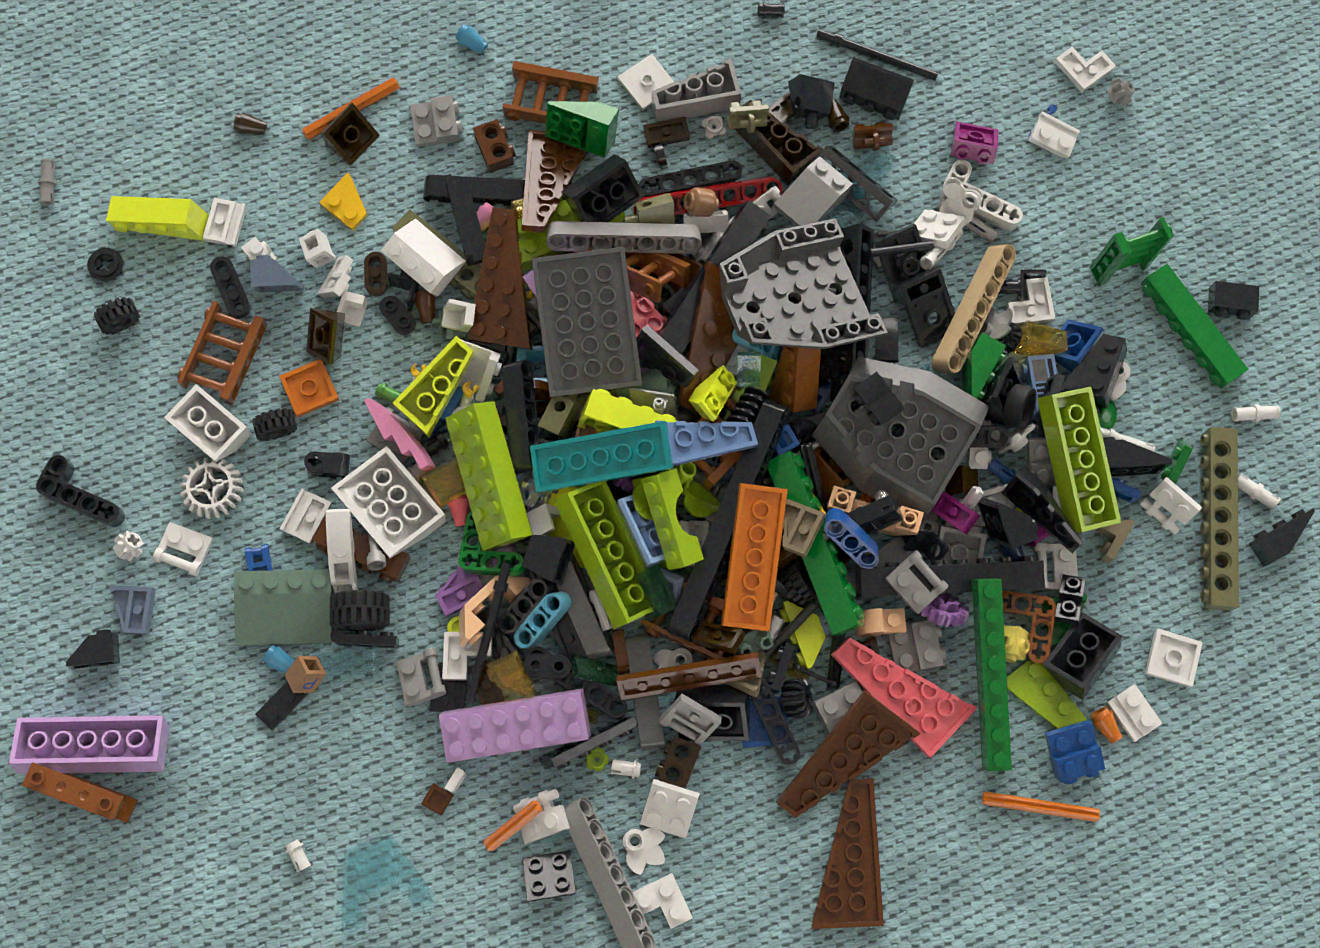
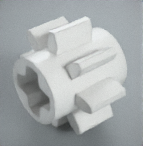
(128, 545)

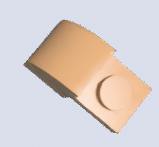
(882, 621)

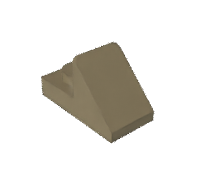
(1117, 534)

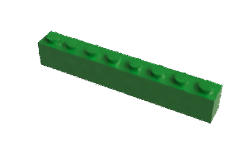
(821, 561)
(991, 674)

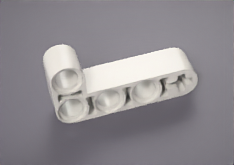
(987, 200)

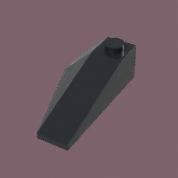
(1036, 501)

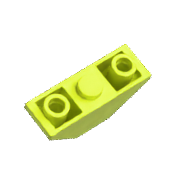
(713, 393)
(807, 637)

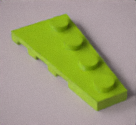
(1044, 695)

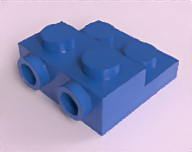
(1074, 752)

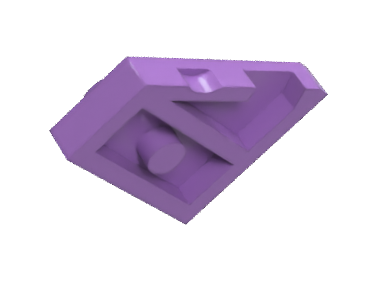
(458, 591)

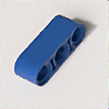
(854, 548)

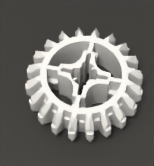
(221, 485)

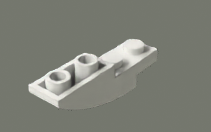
(341, 550)

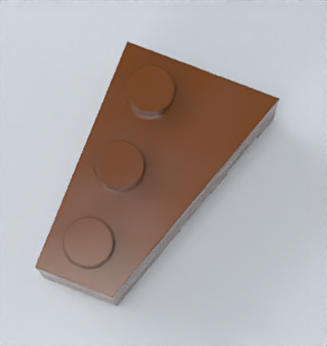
(797, 378)

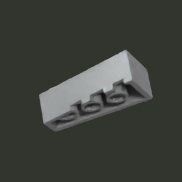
(698, 94)

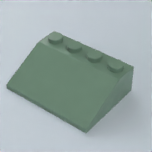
(282, 607)

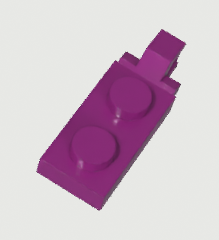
(955, 513)

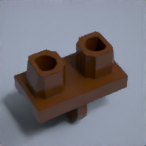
(872, 135)

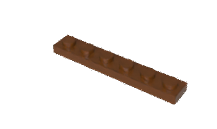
(689, 676)

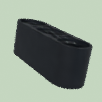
(516, 609)

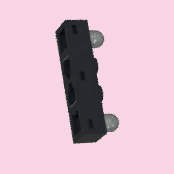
(876, 515)

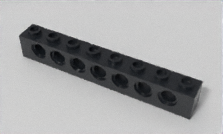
(855, 248)

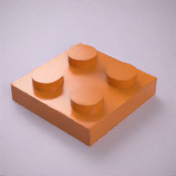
(309, 388)

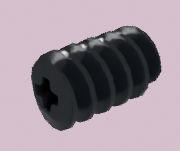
(748, 405)

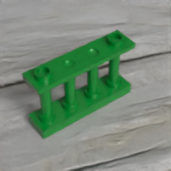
(1125, 252)

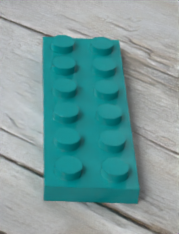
(601, 457)

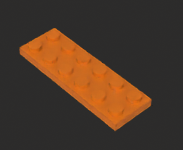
(754, 557)

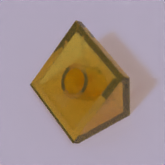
(444, 483)

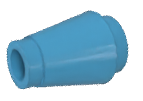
(471, 39)
(278, 659)

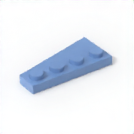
(706, 440)

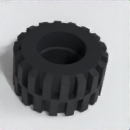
(359, 610)

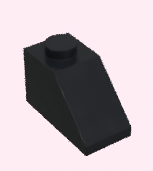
(96, 651)

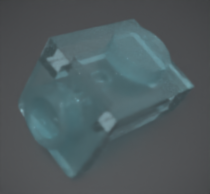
(748, 369)

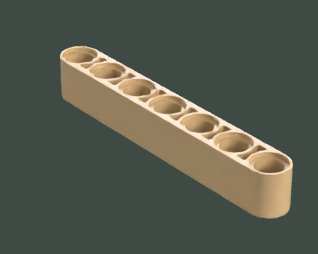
(973, 309)

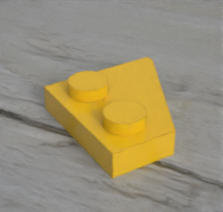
(345, 203)

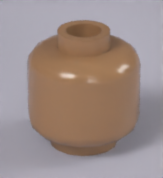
(701, 202)

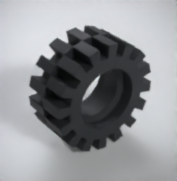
(116, 315)
(274, 424)
(798, 583)

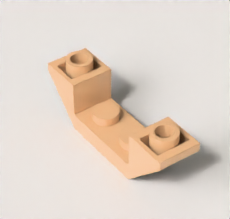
(846, 501)
(469, 623)

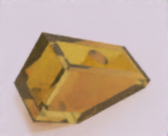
(1041, 340)
(510, 675)

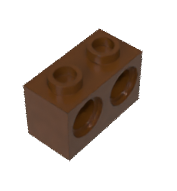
(491, 147)

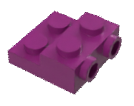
(974, 143)

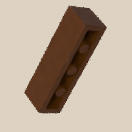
(394, 566)

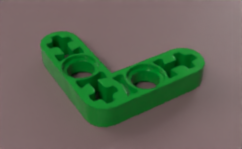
(479, 556)

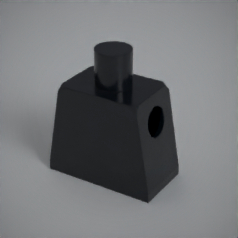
(811, 98)
(546, 556)

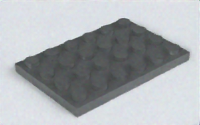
(587, 321)

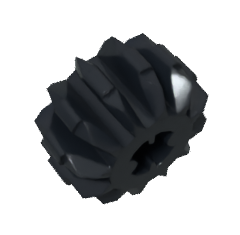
(796, 698)

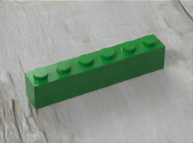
(1193, 326)

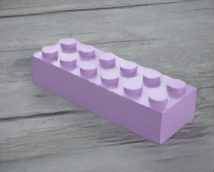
(515, 725)
(91, 744)

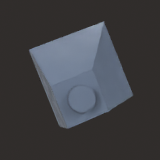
(270, 276)

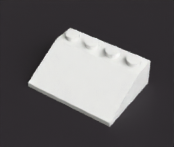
(389, 503)

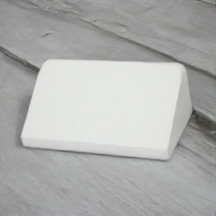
(716, 222)

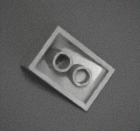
(813, 194)
(835, 705)

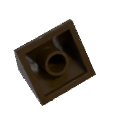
(349, 134)
(325, 334)

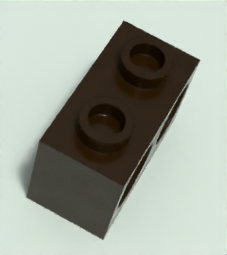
(683, 766)

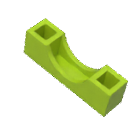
(662, 495)

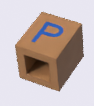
(305, 674)

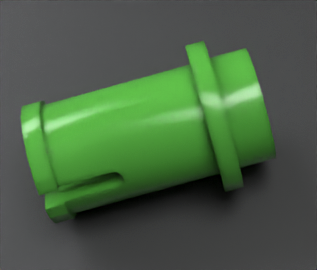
(386, 392)

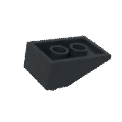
(999, 388)
(1131, 460)

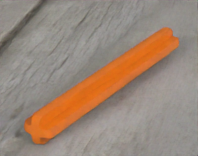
(360, 102)
(1040, 806)

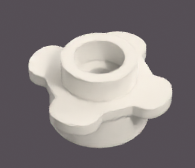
(713, 121)

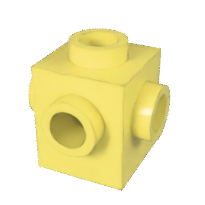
(1016, 643)

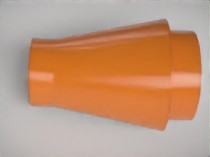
(1105, 722)

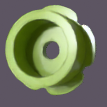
(603, 759)

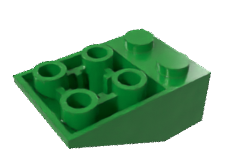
(582, 125)
(981, 364)

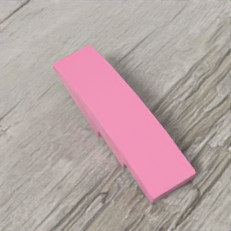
(395, 430)

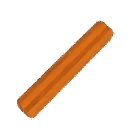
(512, 825)

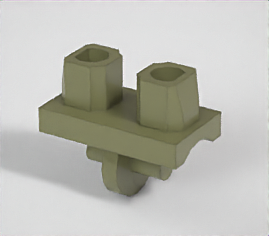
(747, 116)

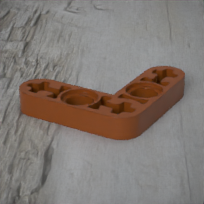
(1038, 618)

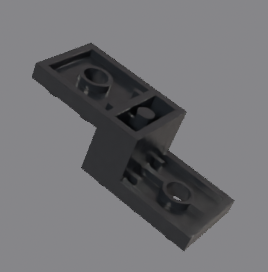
(919, 292)

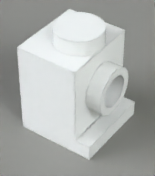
(254, 248)
(316, 248)
(977, 458)

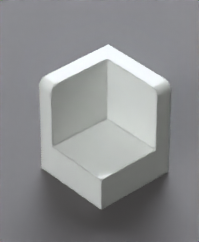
(354, 308)
(458, 315)
(542, 519)

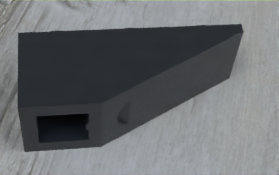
(1281, 540)

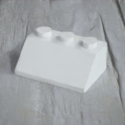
(423, 256)
(208, 424)

